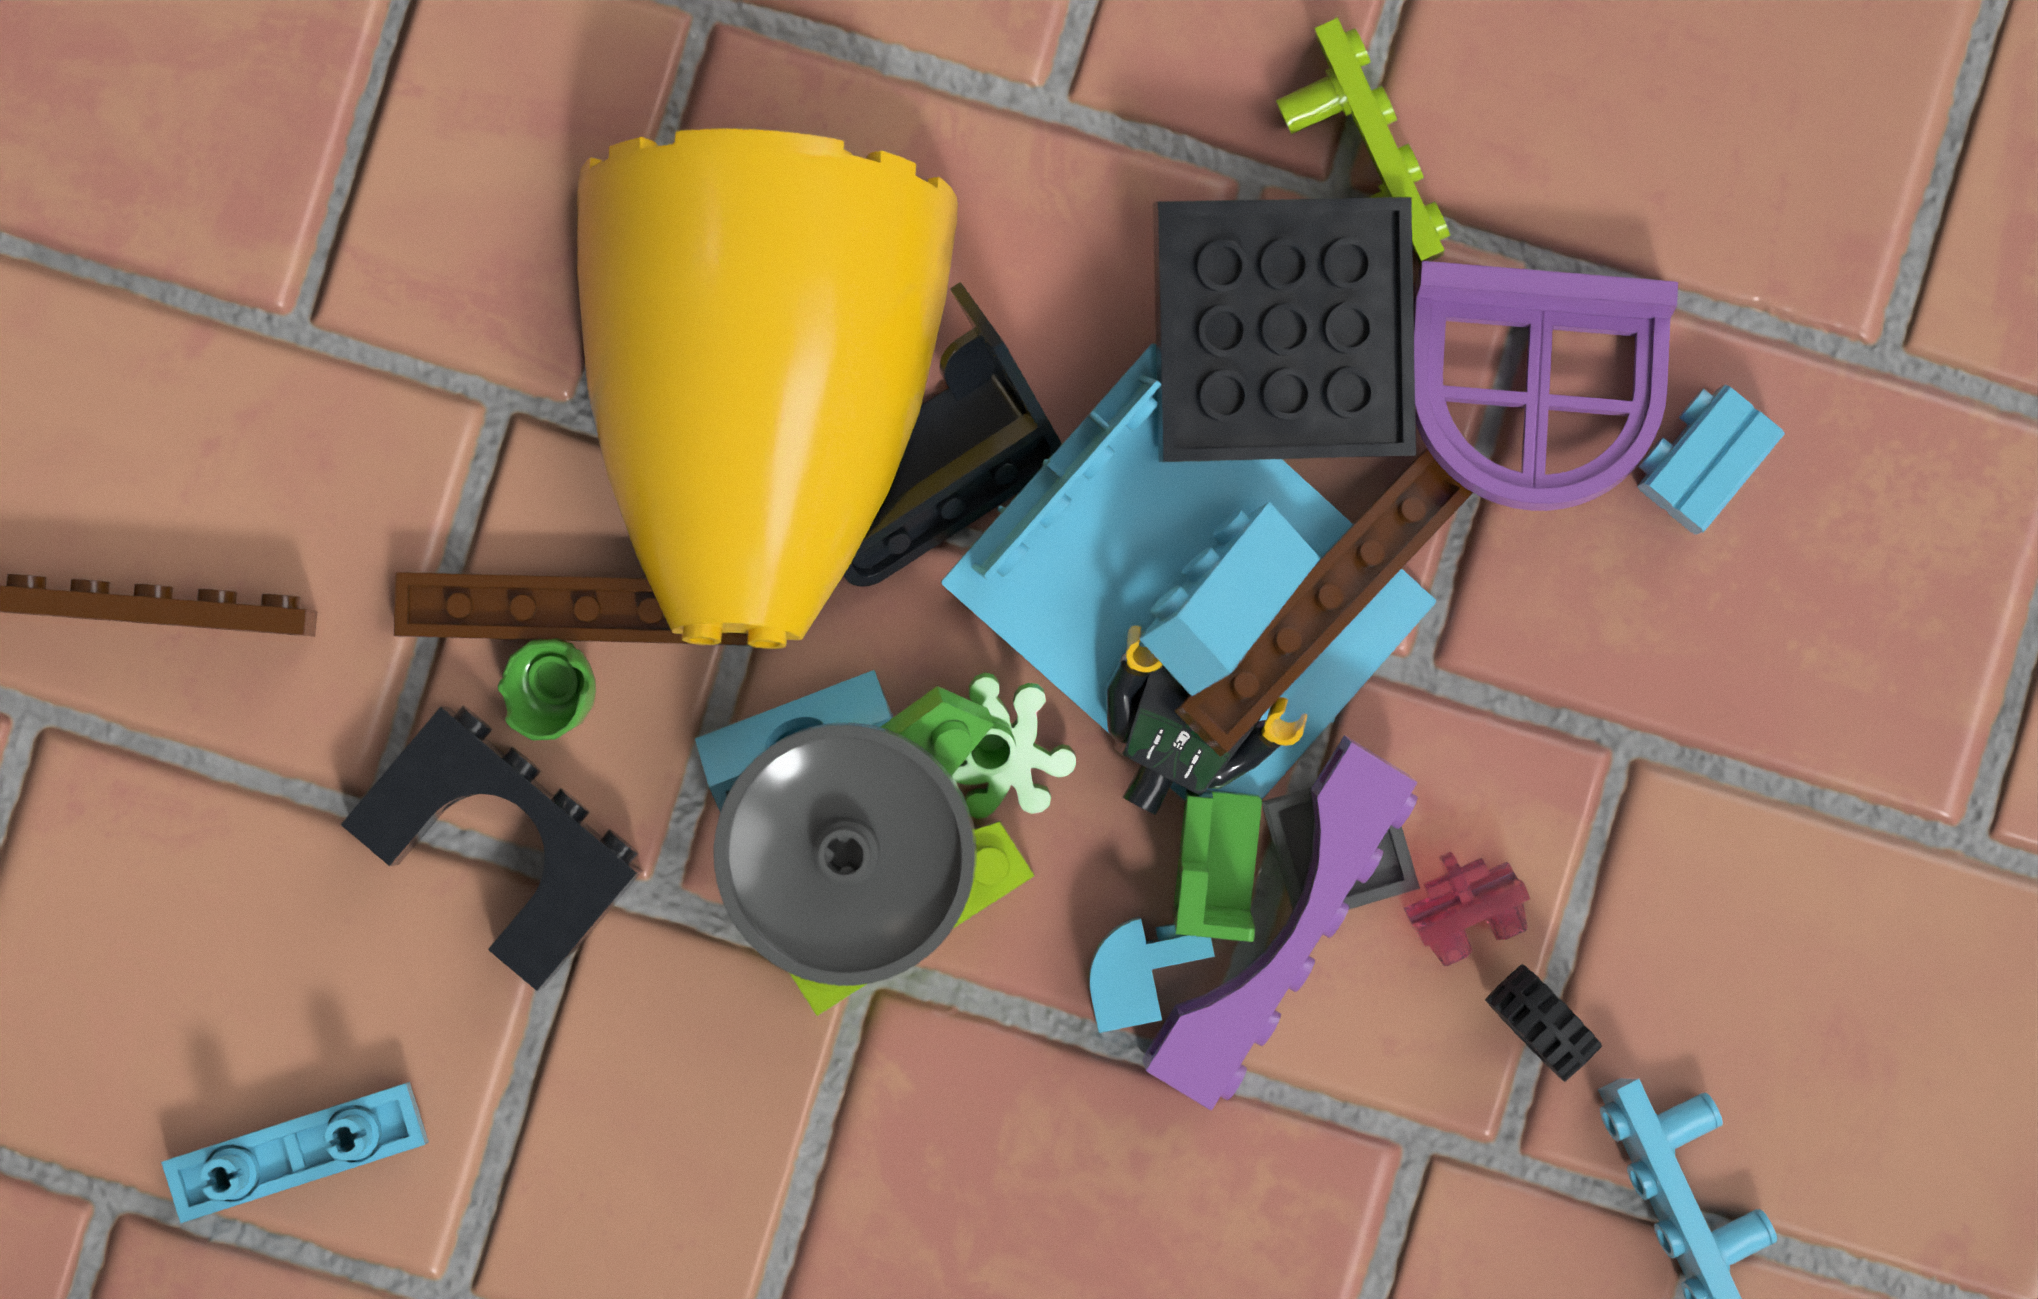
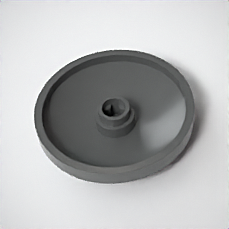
(845, 854)

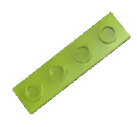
(1348, 91)

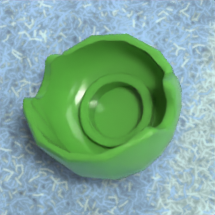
(547, 689)

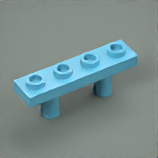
(295, 1152)
(1658, 1177)

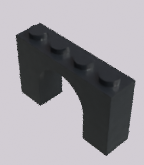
(581, 868)

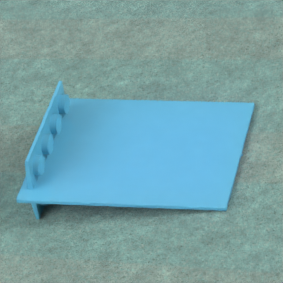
(1110, 535)

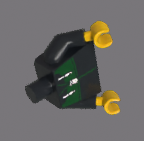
(1148, 731)

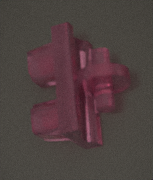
(1464, 899)

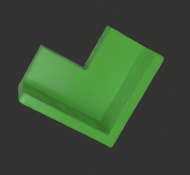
(1217, 865)

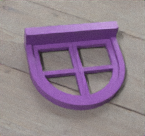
(1543, 304)

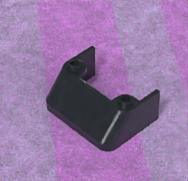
(964, 453)

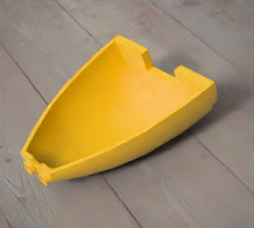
(755, 359)

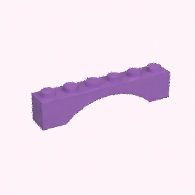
(1211, 1034)

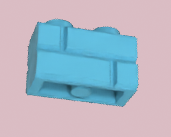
(1708, 458)

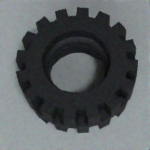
(1543, 1022)

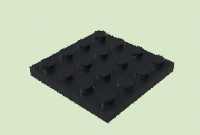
(1284, 329)

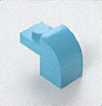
(1122, 971)

